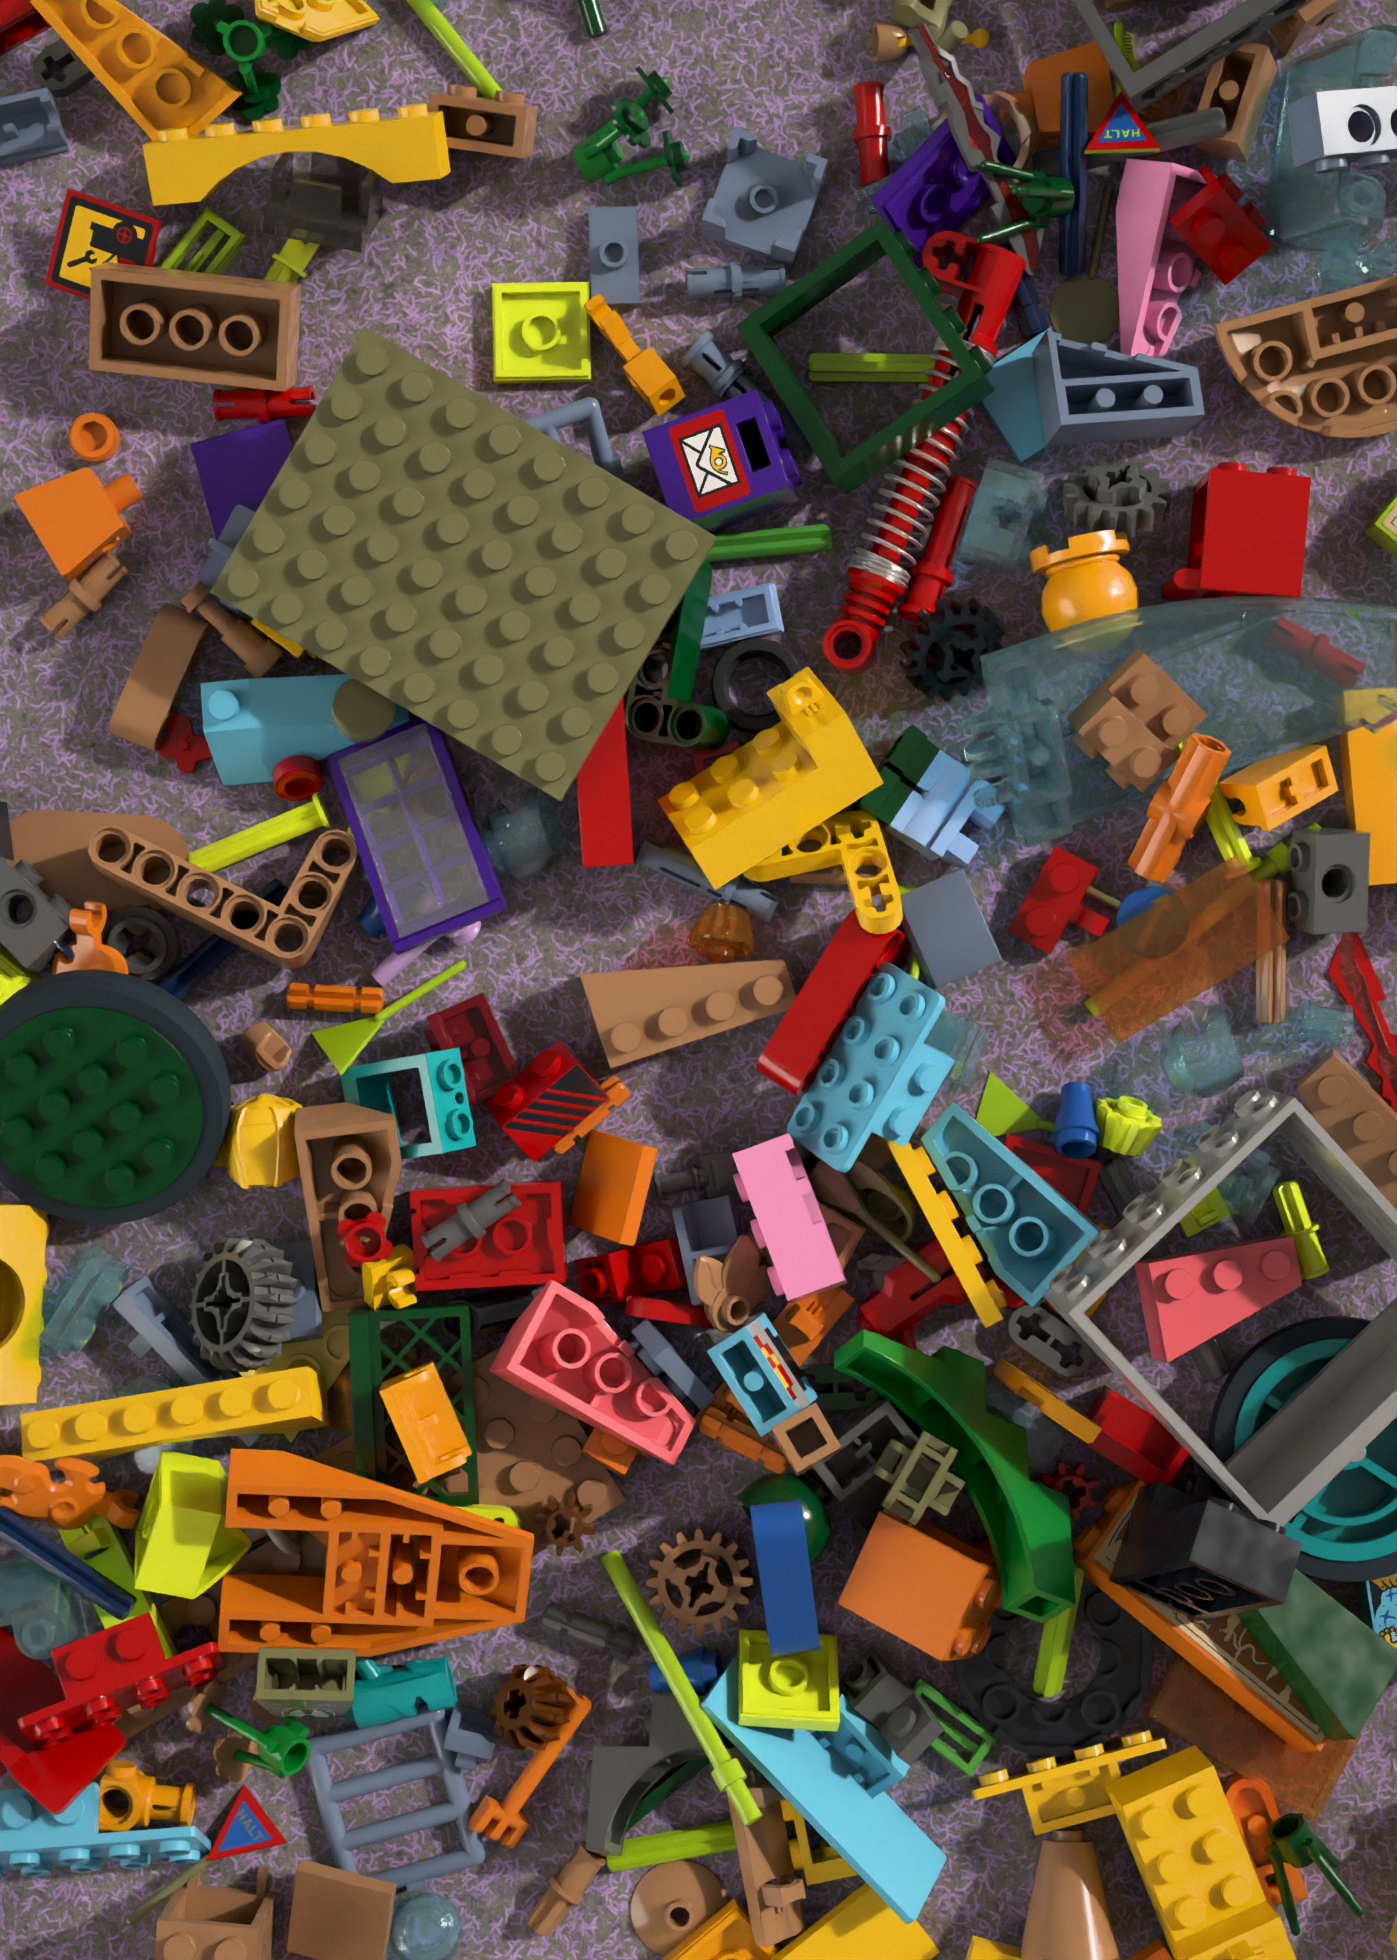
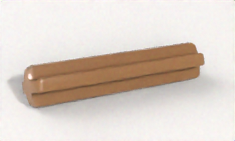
(1272, 965)

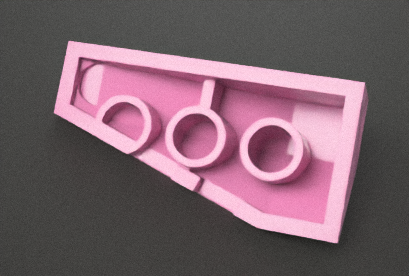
(1151, 253)

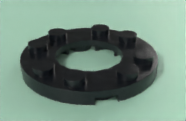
(1072, 1723)

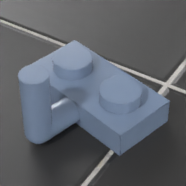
(660, 1356)

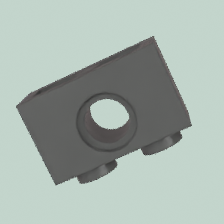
(1344, 900)
(48, 928)

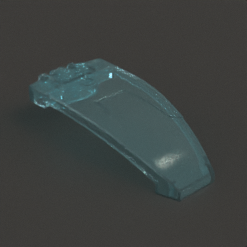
(1258, 666)

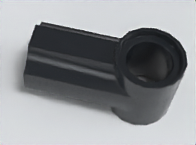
(492, 1311)

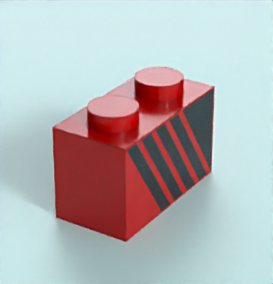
(546, 1100)

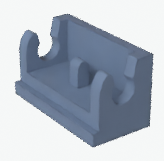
(30, 127)

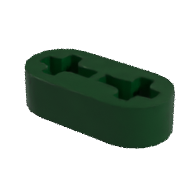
(835, 1398)

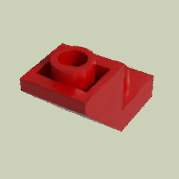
(632, 1271)

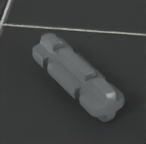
(588, 1631)

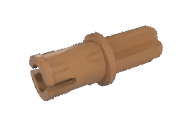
(565, 1890)

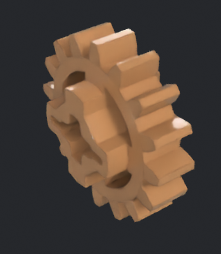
(677, 1571)

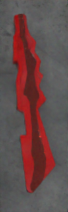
(1360, 987)

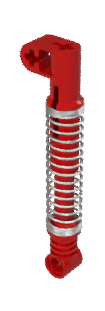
(877, 574)

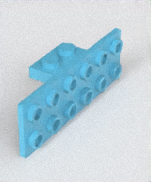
(840, 1790)
(39, 1840)

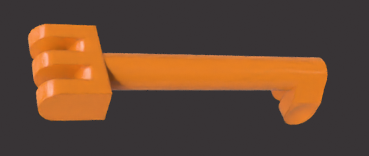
(504, 1817)

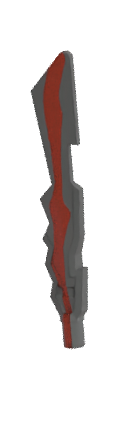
(974, 139)

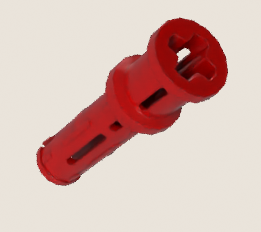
(933, 572)

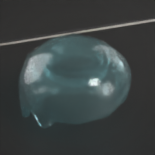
(426, 1928)

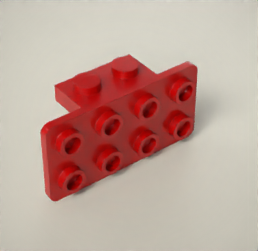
(113, 1674)
(55, 1773)

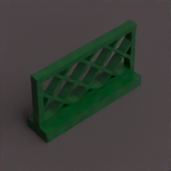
(369, 1407)

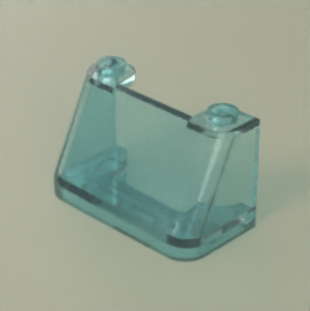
(1336, 208)

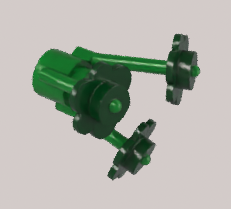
(600, 151)

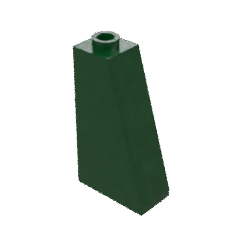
(1324, 1656)

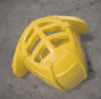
(261, 1142)

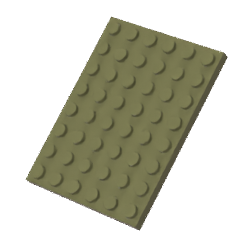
(463, 564)

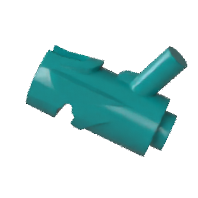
(392, 1695)

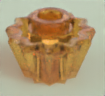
(722, 933)

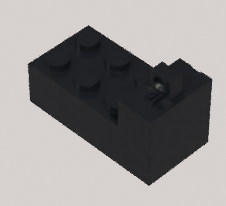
(1202, 1553)

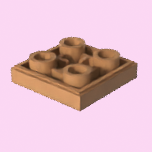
(339, 1914)

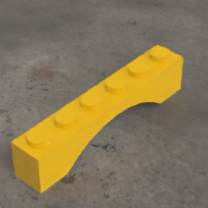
(395, 147)
(230, 1407)

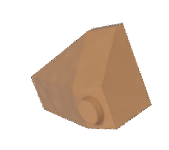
(346, 1170)

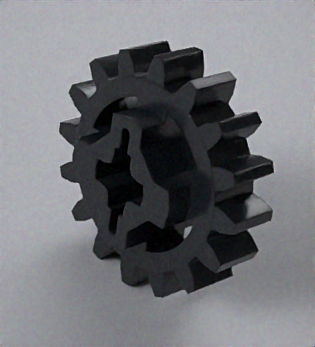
(930, 661)

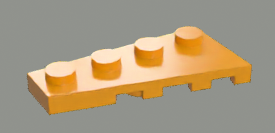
(140, 65)

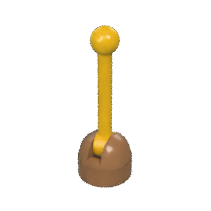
(892, 40)

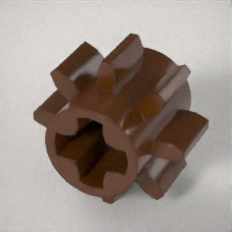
(562, 1537)

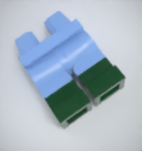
(927, 800)

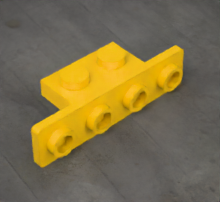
(1071, 1789)

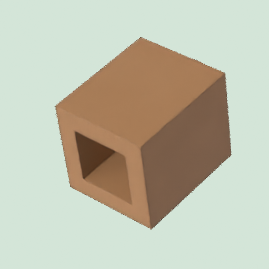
(806, 1439)

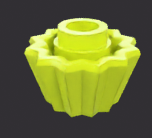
(1126, 1125)

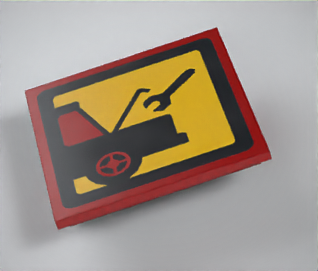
(97, 233)

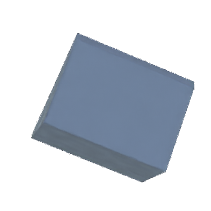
(948, 930)

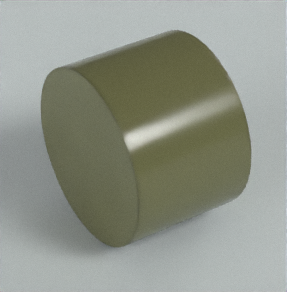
(361, 712)

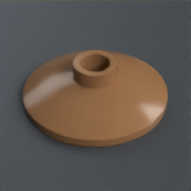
(672, 1886)

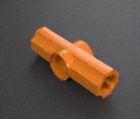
(1179, 807)

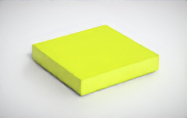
(541, 332)
(787, 1689)

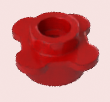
(360, 1252)

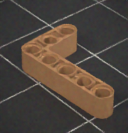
(230, 899)

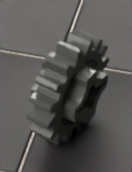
(1116, 497)

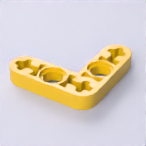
(852, 855)

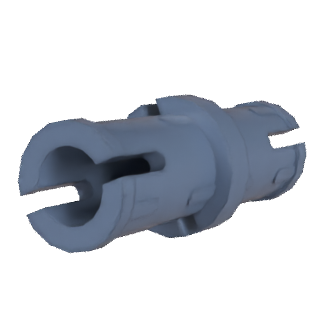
(734, 281)

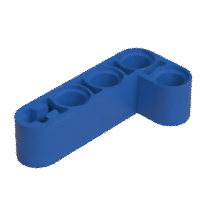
(785, 1577)

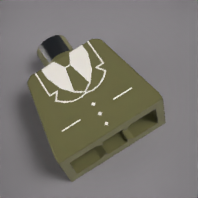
(306, 1681)

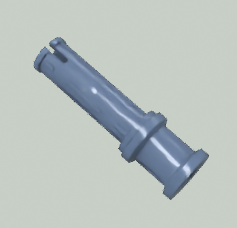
(733, 373)

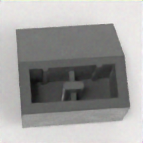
(862, 1444)

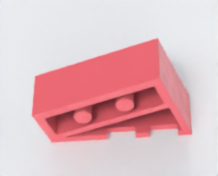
(1211, 1289)

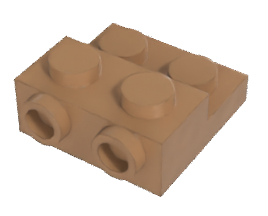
(1135, 721)

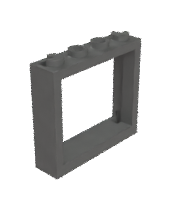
(1189, 56)

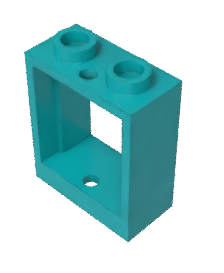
(441, 1081)

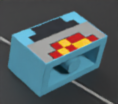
(762, 1374)

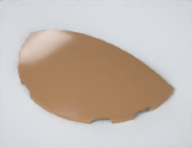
(1322, 360)

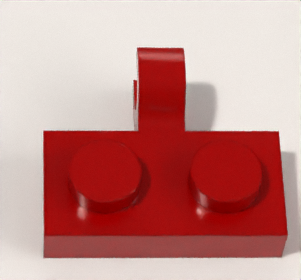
(1056, 901)

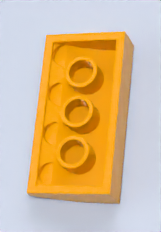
(1371, 795)

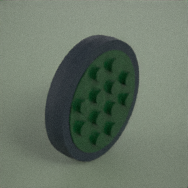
(107, 1097)

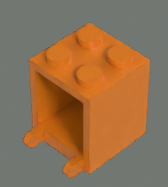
(924, 1586)

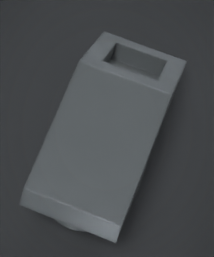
(890, 1705)

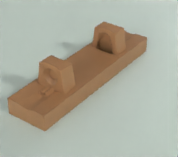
(765, 1856)

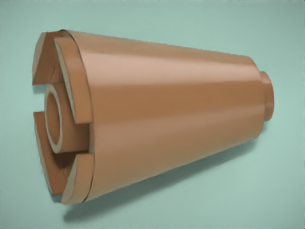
(1068, 1904)

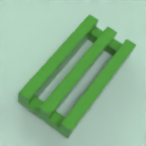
(978, 1751)

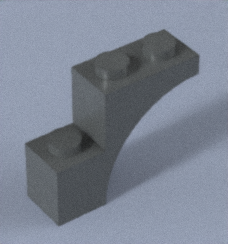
(624, 1774)

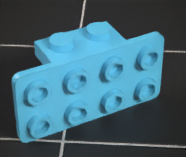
(876, 1073)

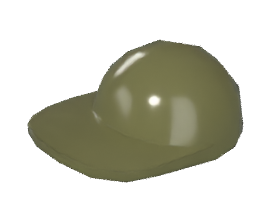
(884, 1200)

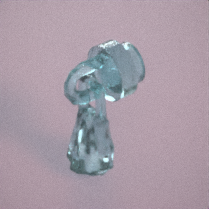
(1340, 265)

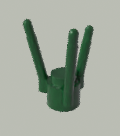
(1041, 197)
(1299, 1846)

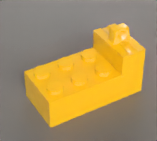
(773, 784)
(1196, 1862)

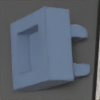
(470, 1736)

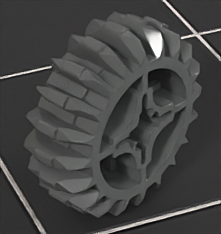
(242, 1304)

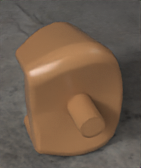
(265, 1046)

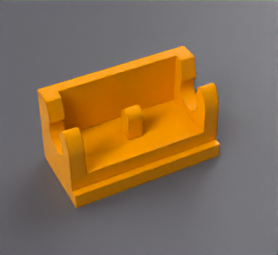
(1281, 786)
(425, 1422)

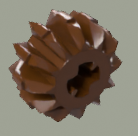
(529, 1707)

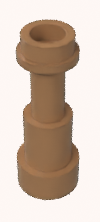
(237, 635)

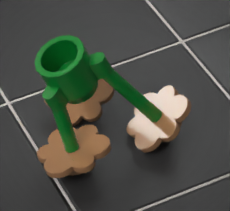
(281, 1747)

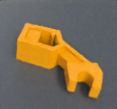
(644, 368)

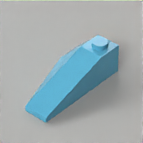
(270, 719)
(1008, 1206)

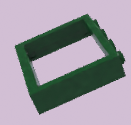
(913, 426)

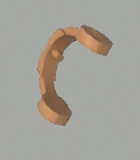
(1022, 118)

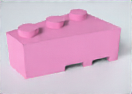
(787, 1219)

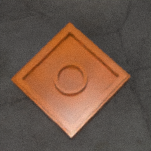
(612, 1187)

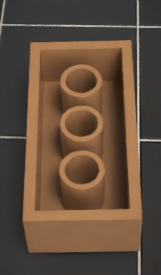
(194, 326)

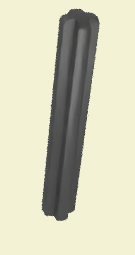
(1167, 133)

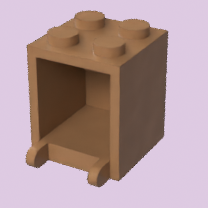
(218, 1922)

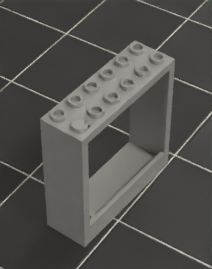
(1343, 1402)

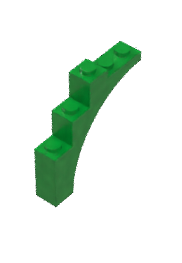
(1021, 1517)

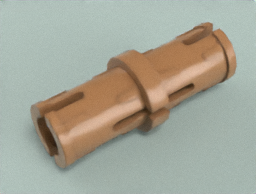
(84, 595)

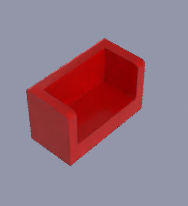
(1134, 1439)

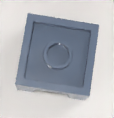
(763, 200)

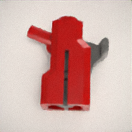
(907, 1293)

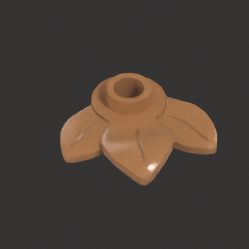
(731, 1286)

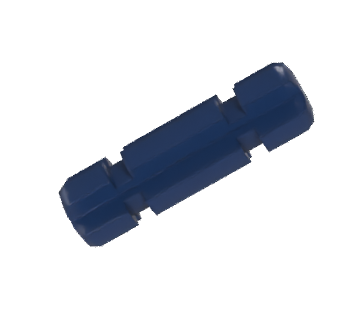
(1025, 300)

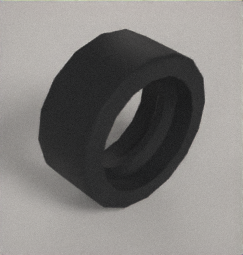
(725, 666)

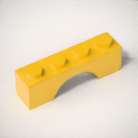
(21, 1296)

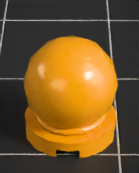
(1085, 579)

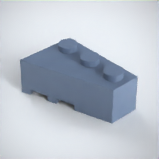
(1110, 395)

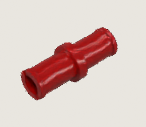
(871, 132)
(263, 403)

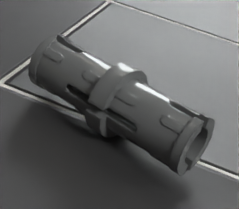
(470, 1220)

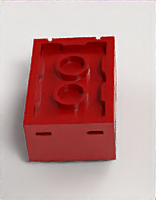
(516, 1250)

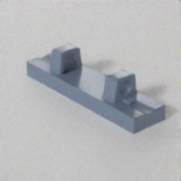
(166, 1331)

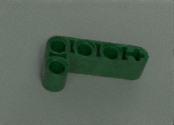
(674, 692)

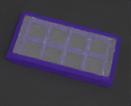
(416, 834)

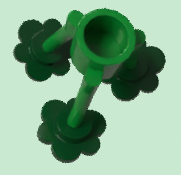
(224, 31)

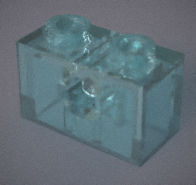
(1008, 488)

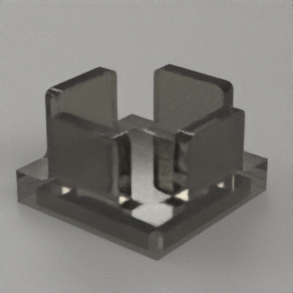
(326, 207)

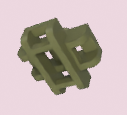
(918, 1477)

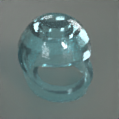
(524, 841)
(1202, 1063)

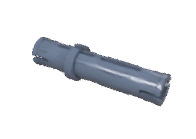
(683, 869)

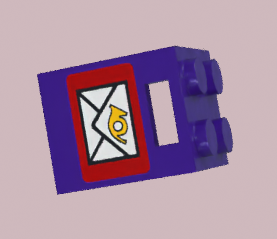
(708, 469)

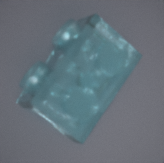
(84, 1299)

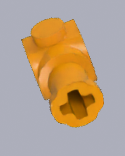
(145, 1797)

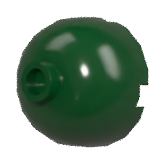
(786, 1487)

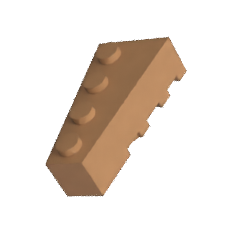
(672, 1006)
(1354, 1119)

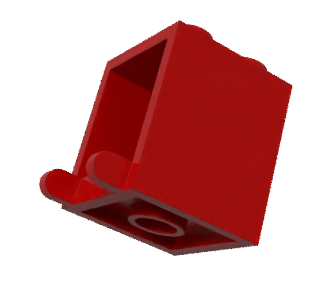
(1244, 535)

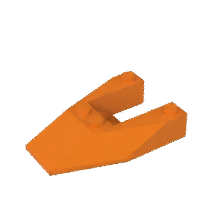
(395, 1563)

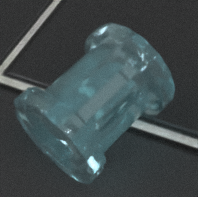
(1323, 1023)

